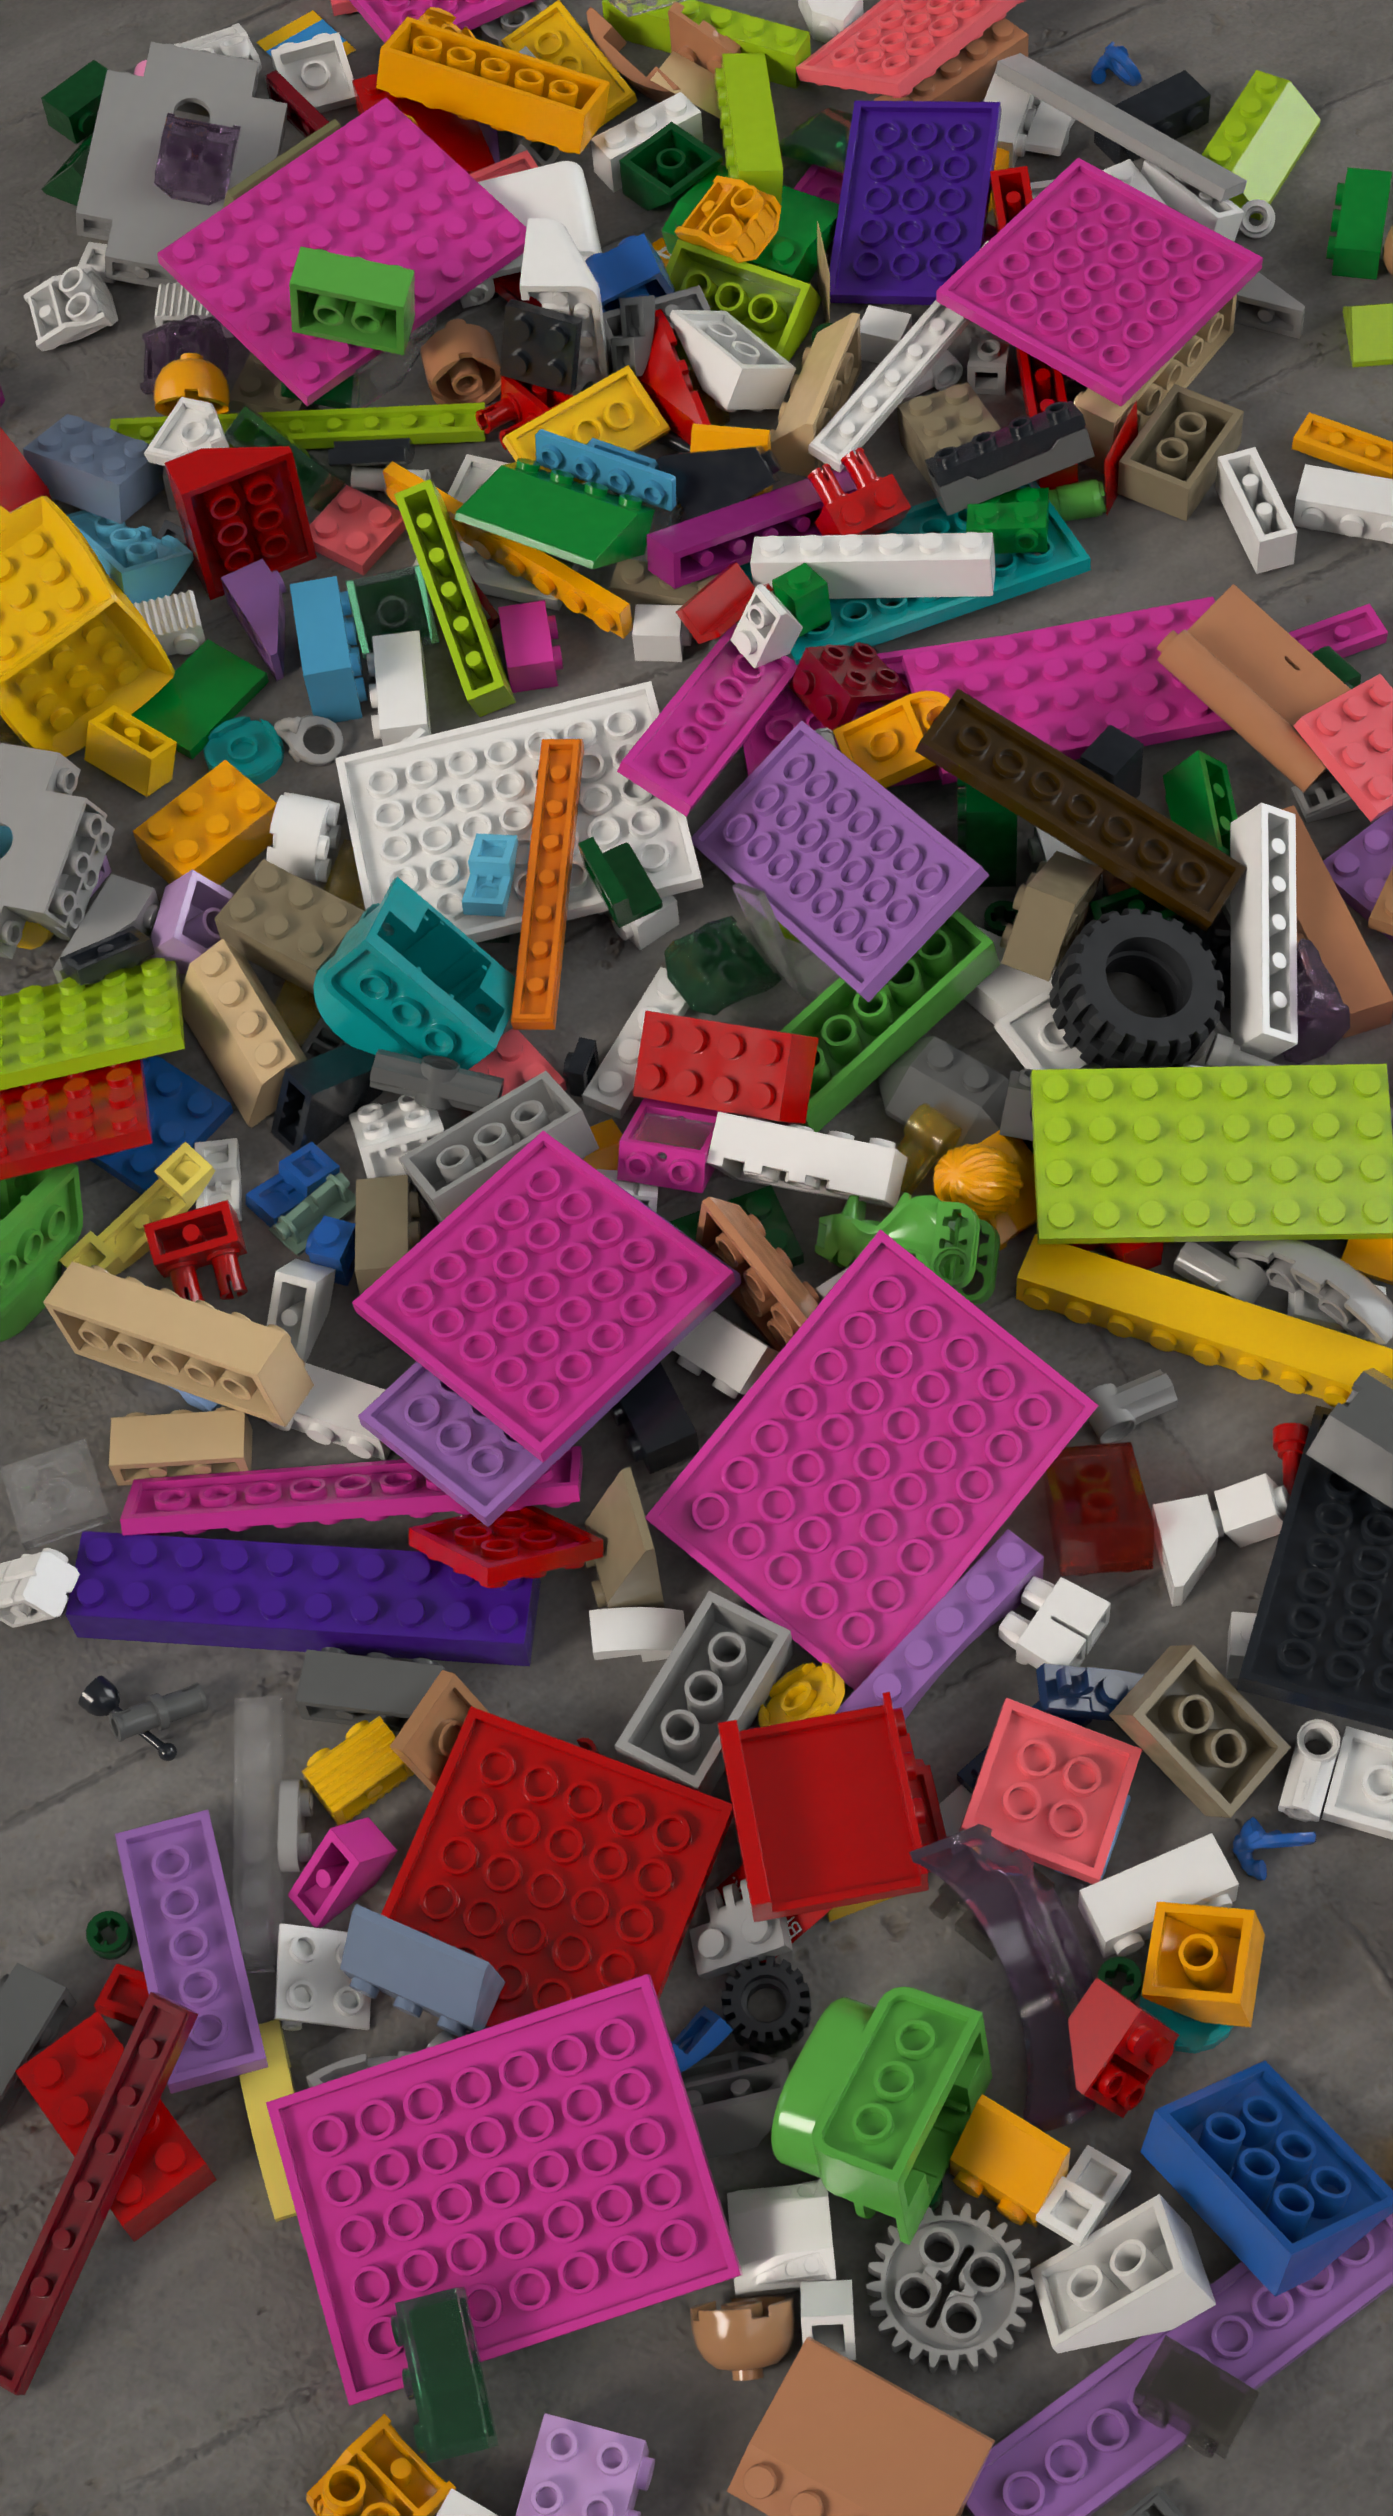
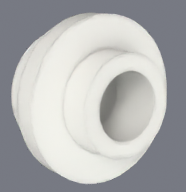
(1265, 210)

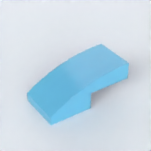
(491, 875)

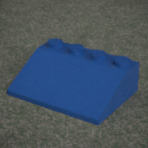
(1267, 2175)

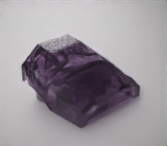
(196, 160)
(180, 337)
(1320, 1008)

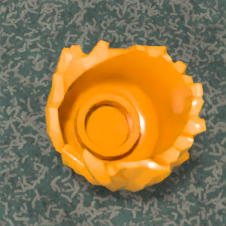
(979, 1178)

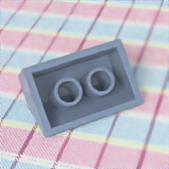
(419, 1972)

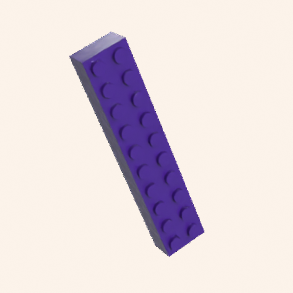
(296, 1599)

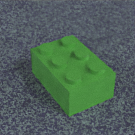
(352, 300)

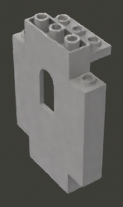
(118, 184)
(54, 845)

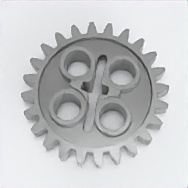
(991, 2307)

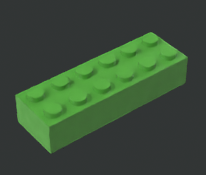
(867, 1037)

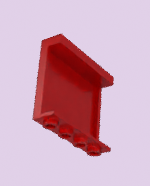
(825, 1810)

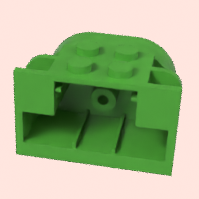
(37, 1228)
(883, 2100)

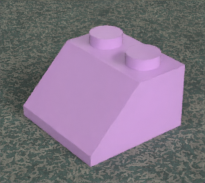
(186, 919)

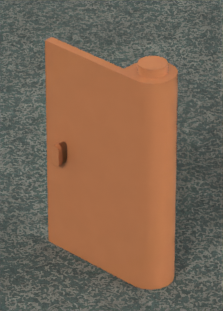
(1254, 680)

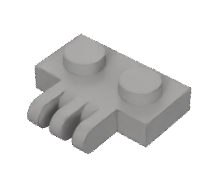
(733, 1934)

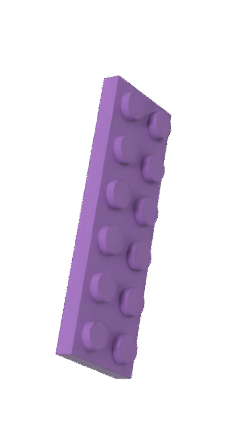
(192, 1945)

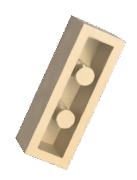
(179, 1444)

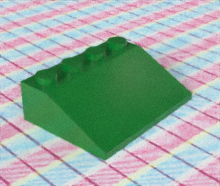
(792, 247)
(559, 515)

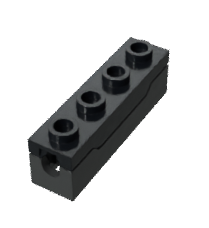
(1009, 457)

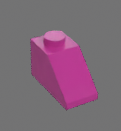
(341, 1870)

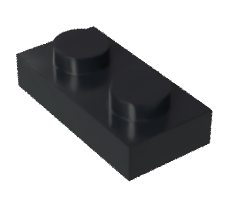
(105, 956)

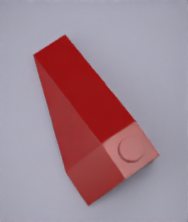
(669, 382)

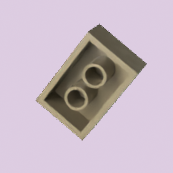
(941, 422)
(1179, 451)
(1049, 914)
(285, 924)
(1200, 1731)

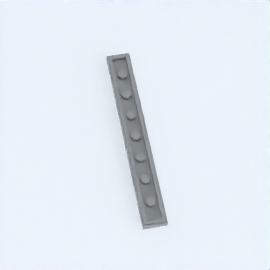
(1121, 127)

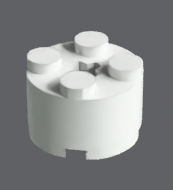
(303, 834)

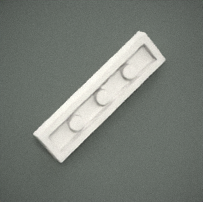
(614, 1080)

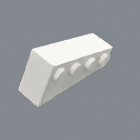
(807, 1160)

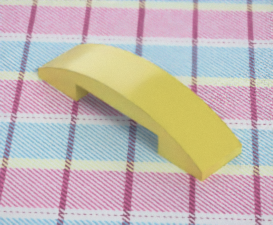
(124, 1240)
(258, 2089)

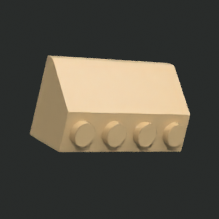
(817, 393)
(239, 1029)

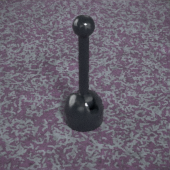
(103, 1698)

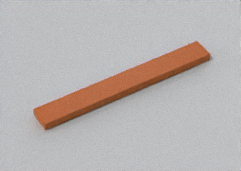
(547, 885)

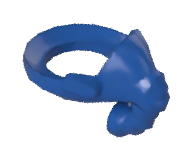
(1119, 63)
(1254, 1837)

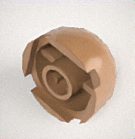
(744, 2333)

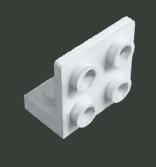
(392, 1131)

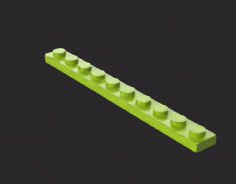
(322, 427)

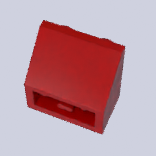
(1116, 2047)

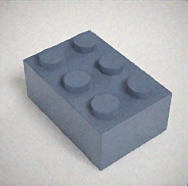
(95, 468)

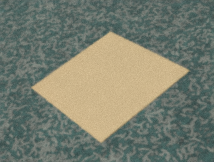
(692, 79)
(823, 276)

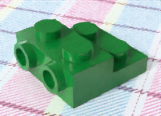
(1015, 518)

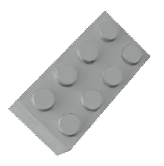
(473, 1150)
(711, 1677)

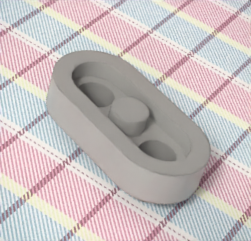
(293, 1842)

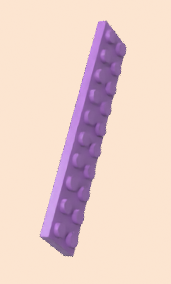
(1096, 2441)

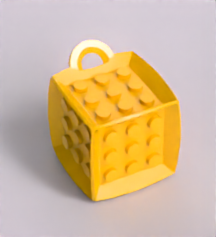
(66, 633)

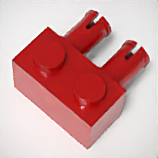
(519, 404)
(869, 510)
(197, 1240)

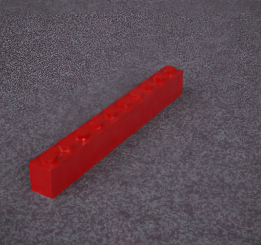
(1039, 381)

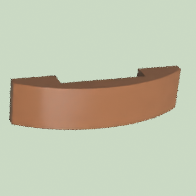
(610, 44)

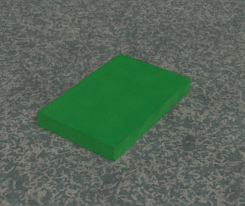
(201, 696)

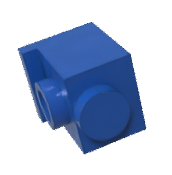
(330, 1244)

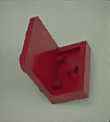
(840, 677)

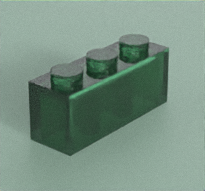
(317, 482)
(444, 2375)

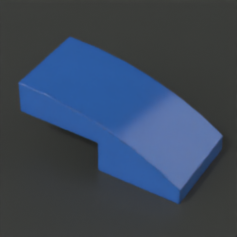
(296, 1180)
(699, 2038)

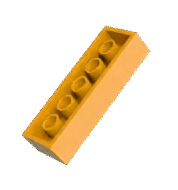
(492, 85)

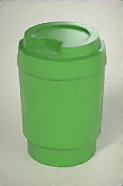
(1079, 500)

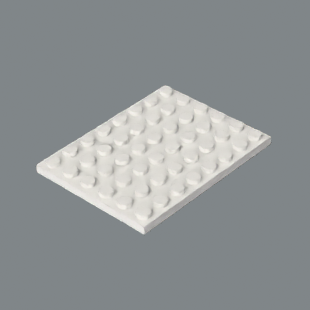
(426, 798)

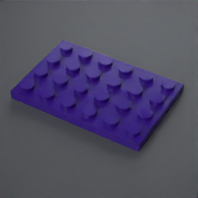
(912, 198)

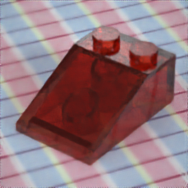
(1099, 1511)

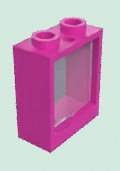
(667, 1146)

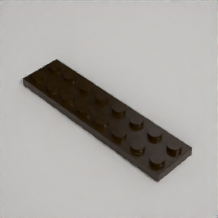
(1081, 809)

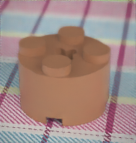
(462, 364)

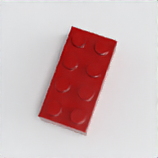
(725, 1067)
(68, 2088)

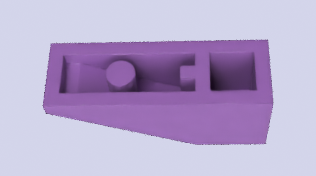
(258, 605)

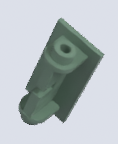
(329, 1199)

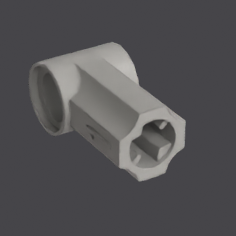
(1220, 1273)
(1129, 1405)

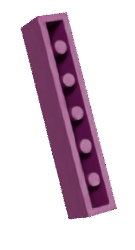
(727, 535)

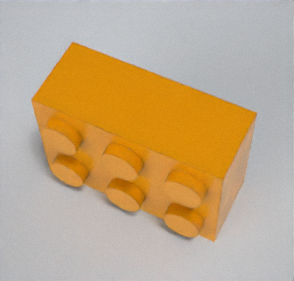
(208, 827)

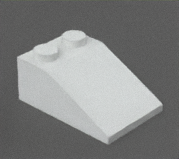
(732, 361)
(1124, 2280)

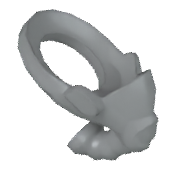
(293, 730)

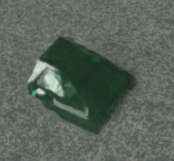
(820, 140)
(717, 967)

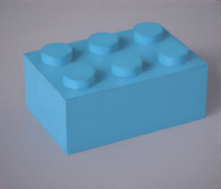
(326, 649)

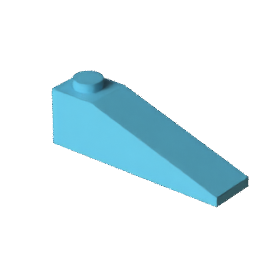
(133, 557)

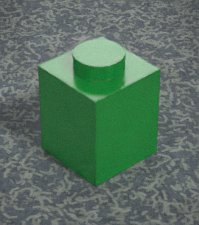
(804, 596)

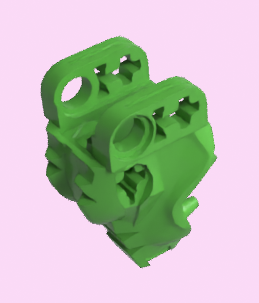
(925, 1229)

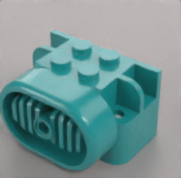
(414, 984)

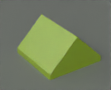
(1369, 334)

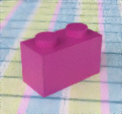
(528, 646)

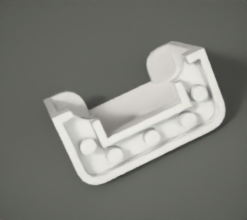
(547, 192)
(563, 283)

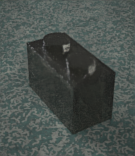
(1194, 2399)

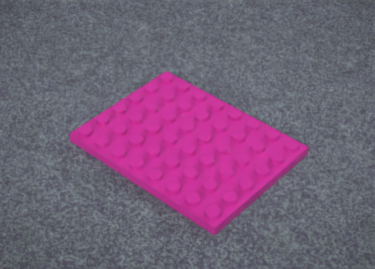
(363, 193)
(871, 1461)
(514, 2162)

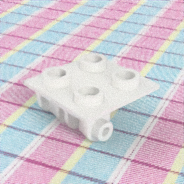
(311, 1982)

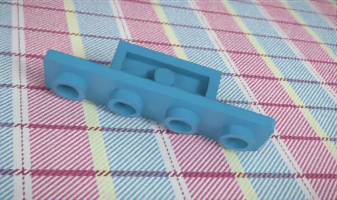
(608, 465)

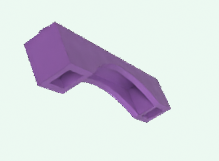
(961, 1616)

